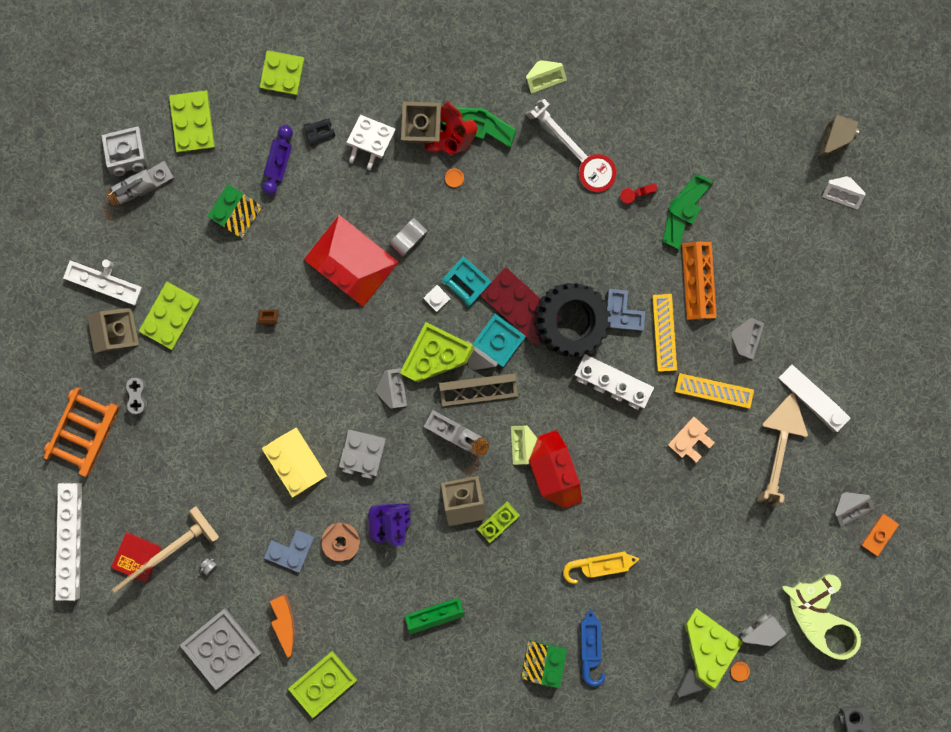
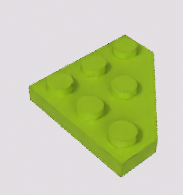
(435, 354)
(710, 648)

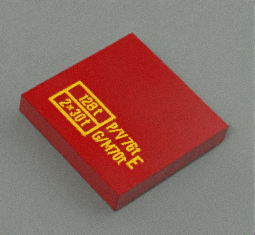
(134, 554)

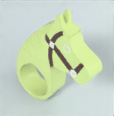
(809, 609)

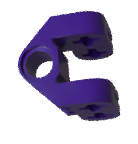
(390, 523)

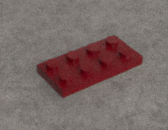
(515, 303)

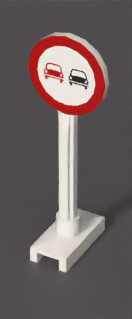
(596, 171)

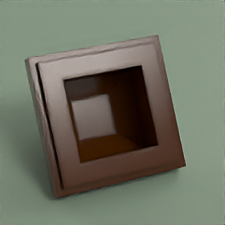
(268, 317)

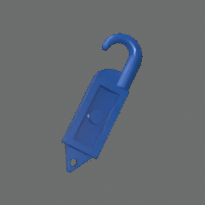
(591, 647)

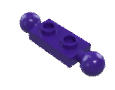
(277, 160)

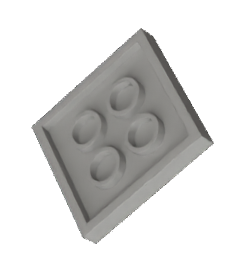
(220, 648)

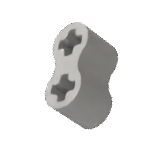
(408, 237)
(136, 396)

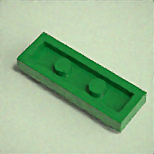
(434, 615)

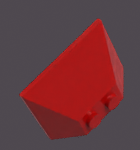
(351, 260)

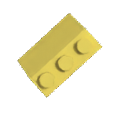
(294, 462)

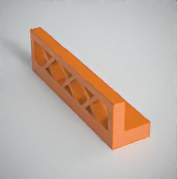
(696, 280)

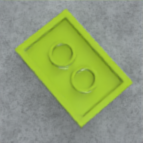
(192, 121)
(169, 315)
(322, 684)

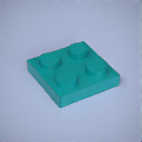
(499, 340)

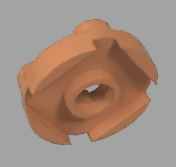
(342, 552)

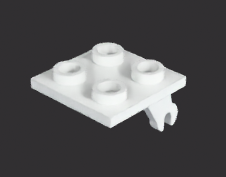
(371, 137)

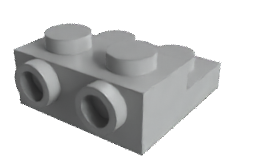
(124, 151)
(362, 453)

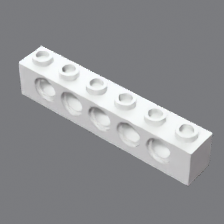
(68, 541)

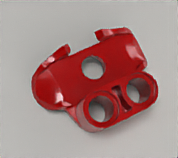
(458, 132)

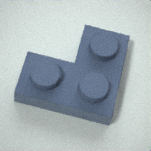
(621, 317)
(292, 556)

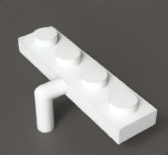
(103, 281)

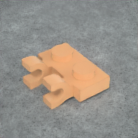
(687, 437)

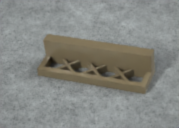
(478, 382)

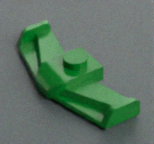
(488, 124)
(684, 210)

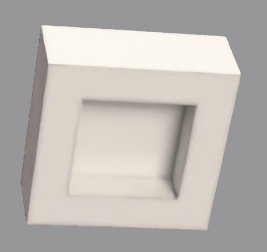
(436, 298)

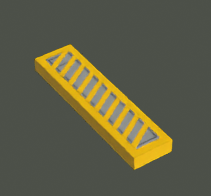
(664, 332)
(714, 390)

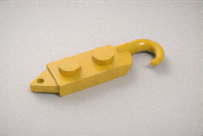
(600, 565)

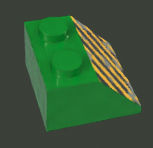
(235, 211)
(544, 663)

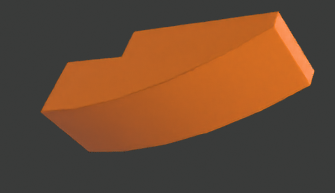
(284, 623)

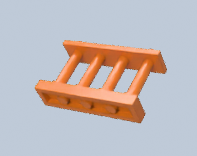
(100, 429)

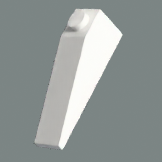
(815, 399)

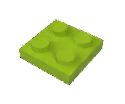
(282, 72)

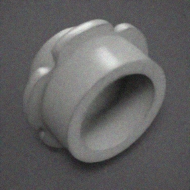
(208, 566)

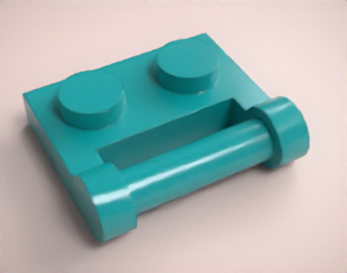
(470, 276)

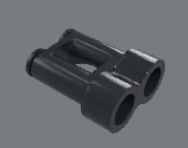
(313, 136)

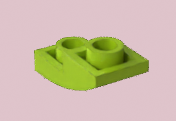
(498, 522)

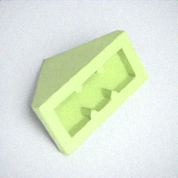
(545, 75)
(522, 444)

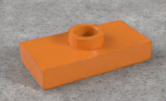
(879, 534)

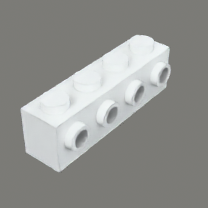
(614, 381)

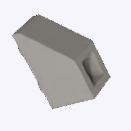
(765, 632)

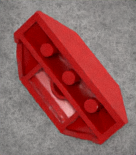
(555, 470)

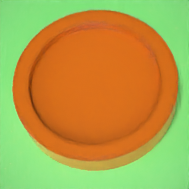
(454, 177)
(740, 671)

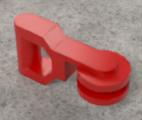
(628, 195)

